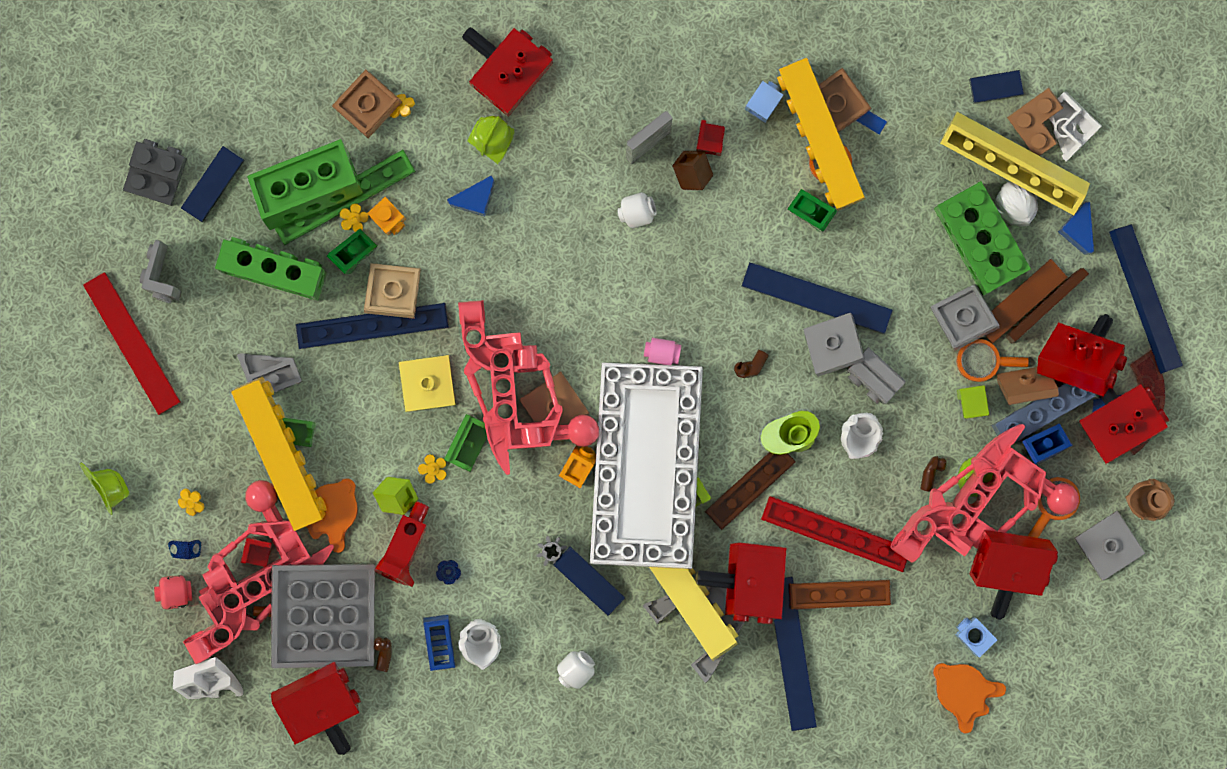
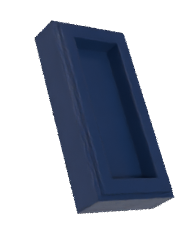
(996, 86)

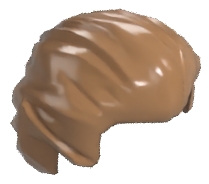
(1150, 500)

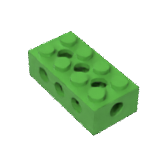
(305, 184)
(991, 224)
(232, 259)

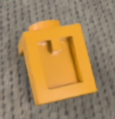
(387, 217)
(578, 465)

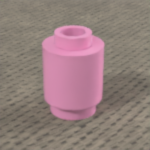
(662, 351)

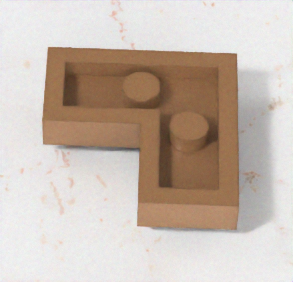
(1030, 121)

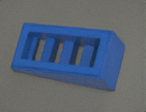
(438, 621)

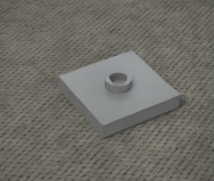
(964, 317)
(834, 344)
(1109, 545)

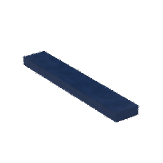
(816, 297)
(1145, 298)
(370, 326)
(794, 665)

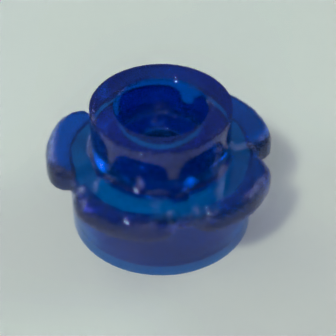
(448, 578)

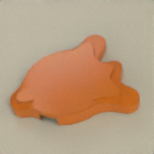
(340, 512)
(964, 692)

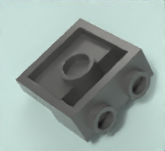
(154, 172)

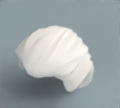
(1016, 205)
(861, 435)
(480, 643)

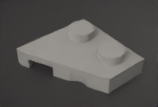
(279, 371)

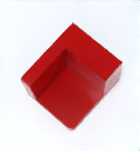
(710, 138)
(256, 552)

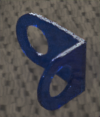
(185, 549)

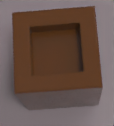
(692, 170)

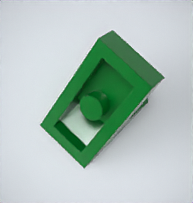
(812, 210)
(352, 251)

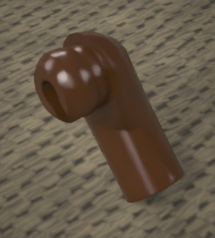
(753, 367)
(930, 472)
(384, 647)

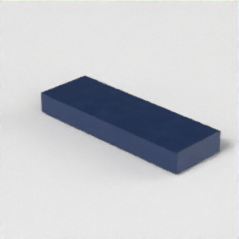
(212, 184)
(589, 581)

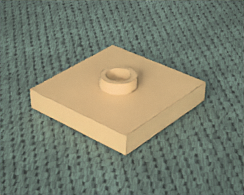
(392, 290)

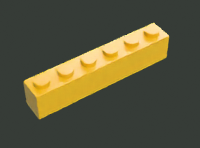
(821, 133)
(278, 453)

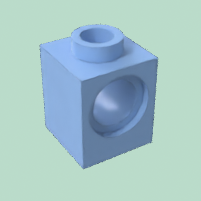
(764, 101)
(986, 638)

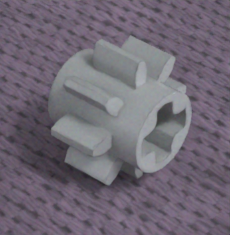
(544, 553)

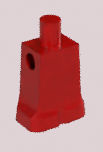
(404, 546)

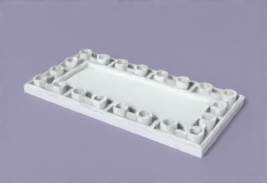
(646, 465)

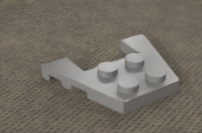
(662, 607)

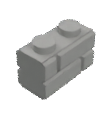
(876, 377)

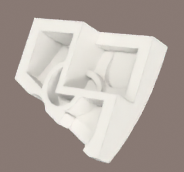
(1065, 126)
(205, 680)

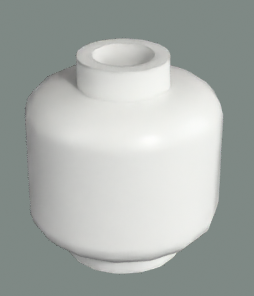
(637, 210)
(576, 669)

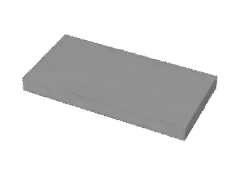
(648, 137)

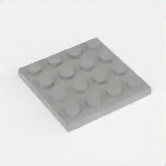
(322, 615)

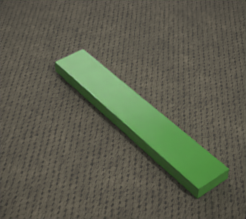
(371, 181)

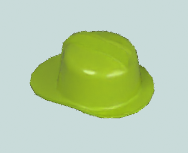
(492, 137)
(790, 433)
(109, 486)

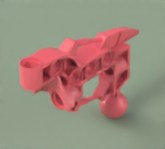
(508, 433)
(1002, 462)
(261, 498)

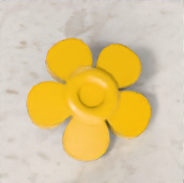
(404, 107)
(353, 218)
(432, 468)
(191, 501)

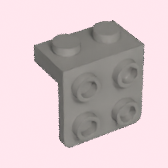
(150, 276)

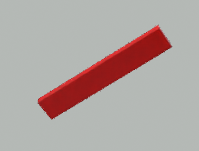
(132, 343)
(832, 533)

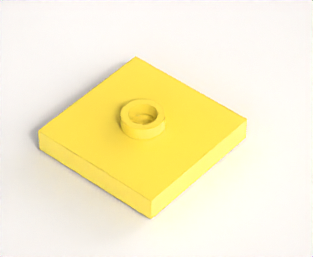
(427, 383)

